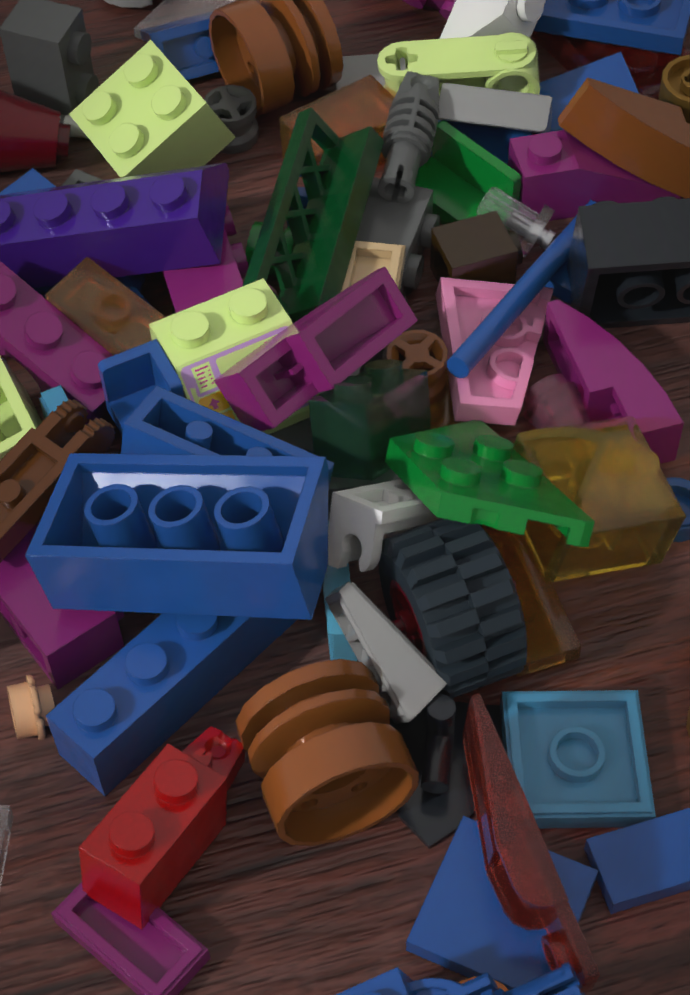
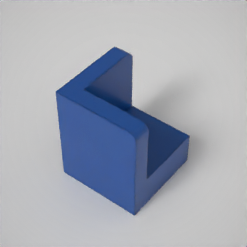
(132, 376)

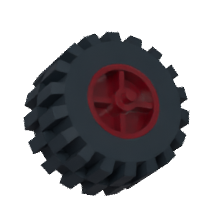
(455, 603)

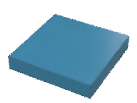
(579, 756)

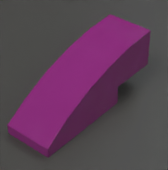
(316, 351)
(610, 377)

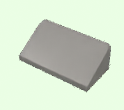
(495, 108)

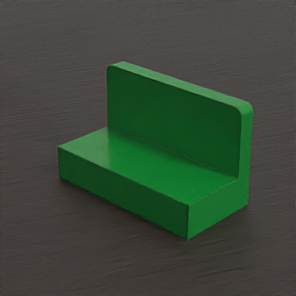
(462, 175)

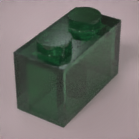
(365, 411)

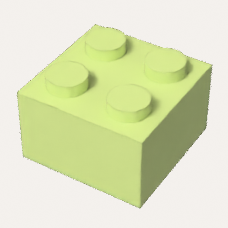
(150, 118)

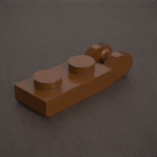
(36, 463)

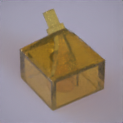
(615, 482)

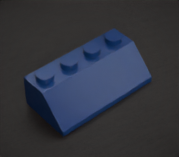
(185, 535)

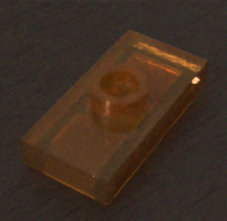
(104, 307)

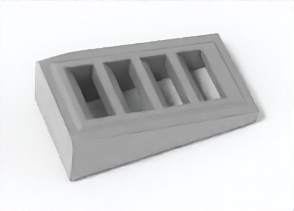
(401, 670)

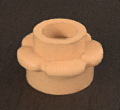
(29, 707)

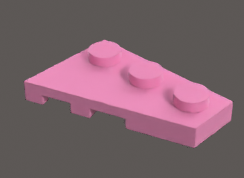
(500, 379)

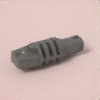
(409, 134)

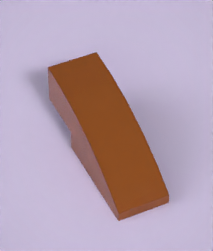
(633, 133)

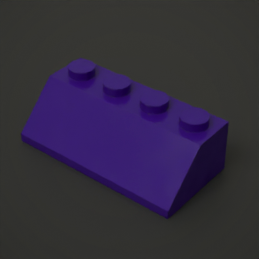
(118, 223)

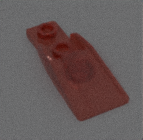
(516, 852)

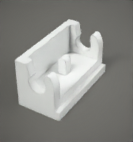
(367, 516)

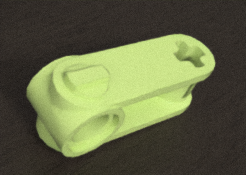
(491, 61)

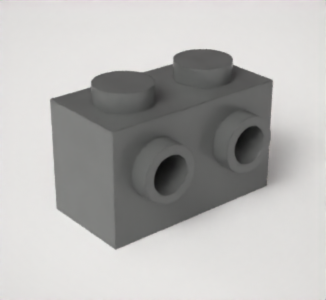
(49, 54)

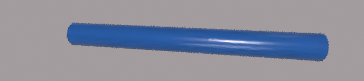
(510, 307)

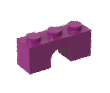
(50, 345)

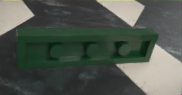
(328, 225)

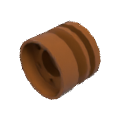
(276, 49)
(326, 752)

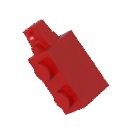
(160, 826)

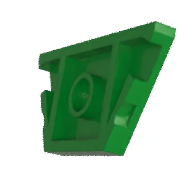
(479, 478)

